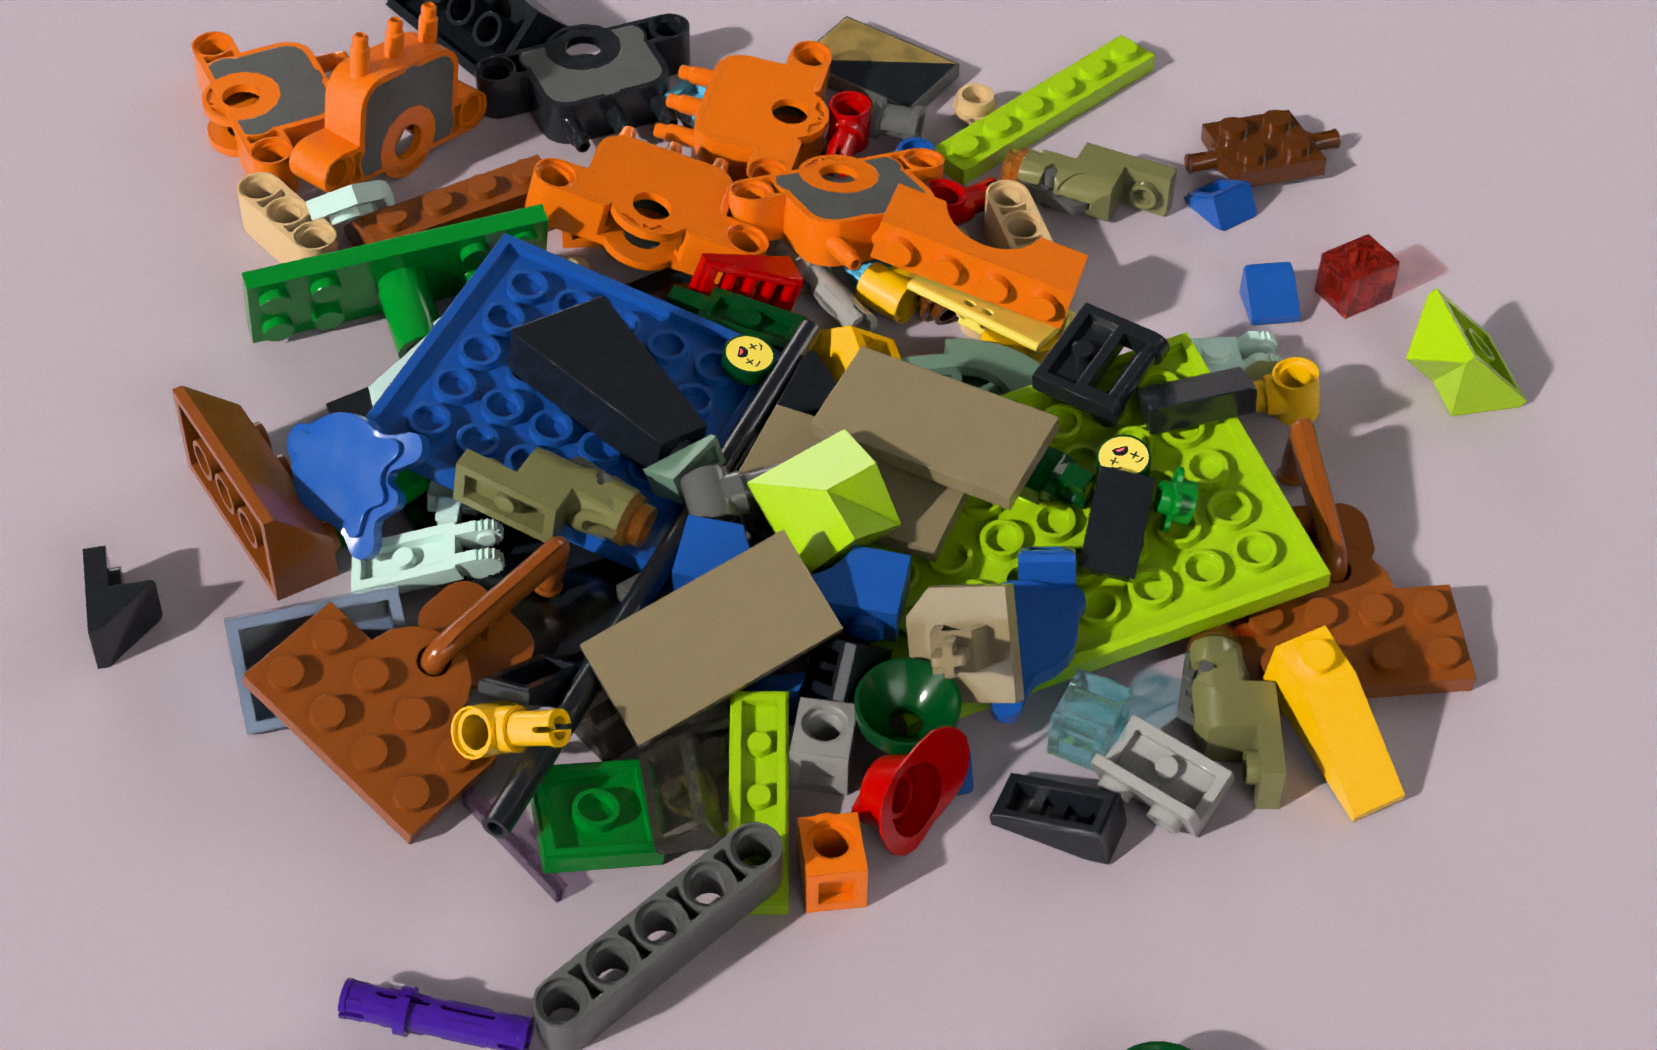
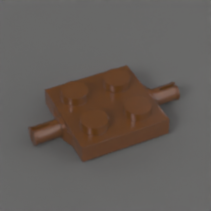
(1262, 149)

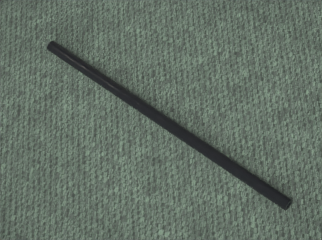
(647, 588)

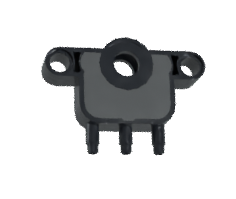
(589, 93)

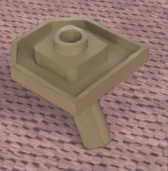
(970, 638)

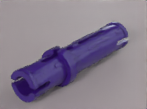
(413, 1012)

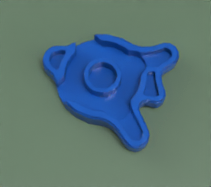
(349, 473)
(1046, 634)

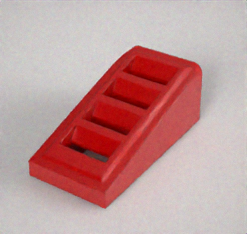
(777, 275)

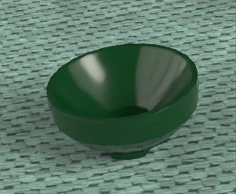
(904, 688)

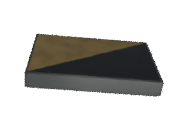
(885, 65)

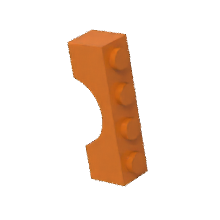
(1026, 280)

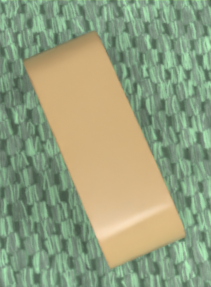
(1012, 216)
(281, 219)

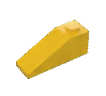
(1334, 721)

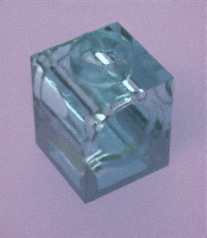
(1088, 718)

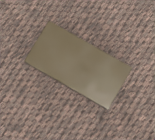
(937, 426)
(923, 506)
(711, 638)

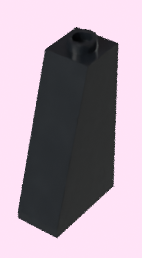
(605, 381)

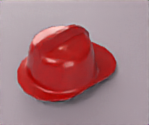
(911, 790)

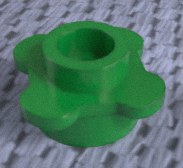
(1176, 500)

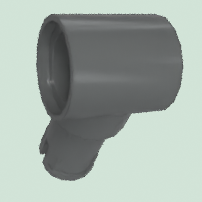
(719, 493)

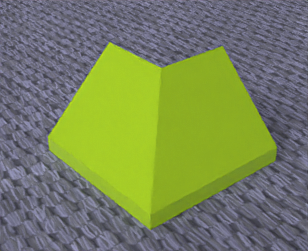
(1461, 360)
(827, 500)

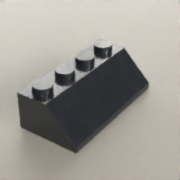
(484, 26)

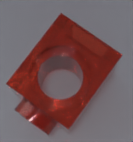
(1356, 276)

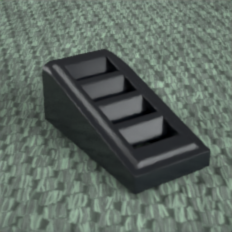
(531, 682)
(1092, 835)

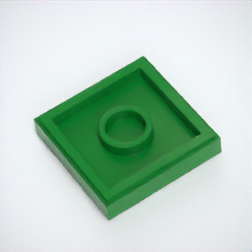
(593, 818)

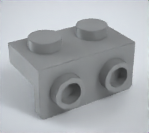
(1164, 776)

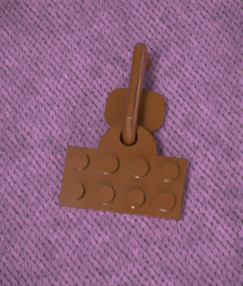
(1390, 635)
(382, 715)

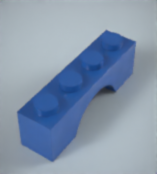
(863, 589)

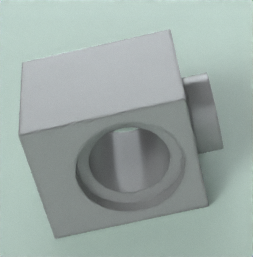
(823, 746)

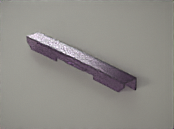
(550, 882)

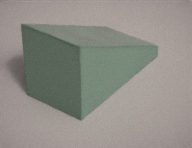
(666, 474)

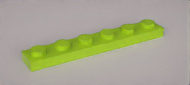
(1043, 108)

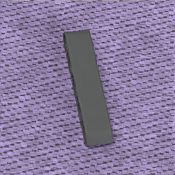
(651, 962)

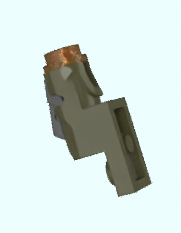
(1093, 182)
(554, 493)
(1232, 713)

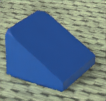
(1223, 202)
(1270, 293)

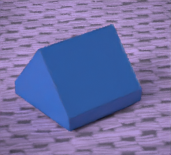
(1047, 564)

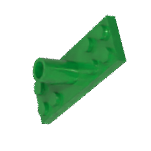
(385, 277)

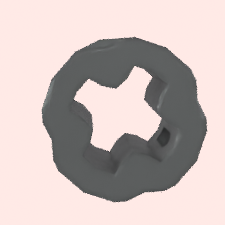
(896, 120)

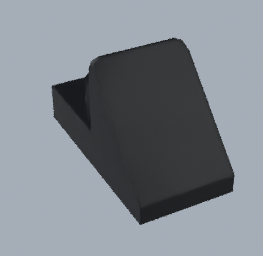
(116, 610)

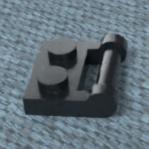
(1085, 355)

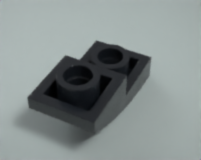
(1116, 524)

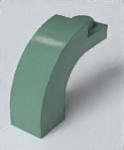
(980, 365)

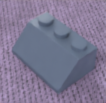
(259, 632)

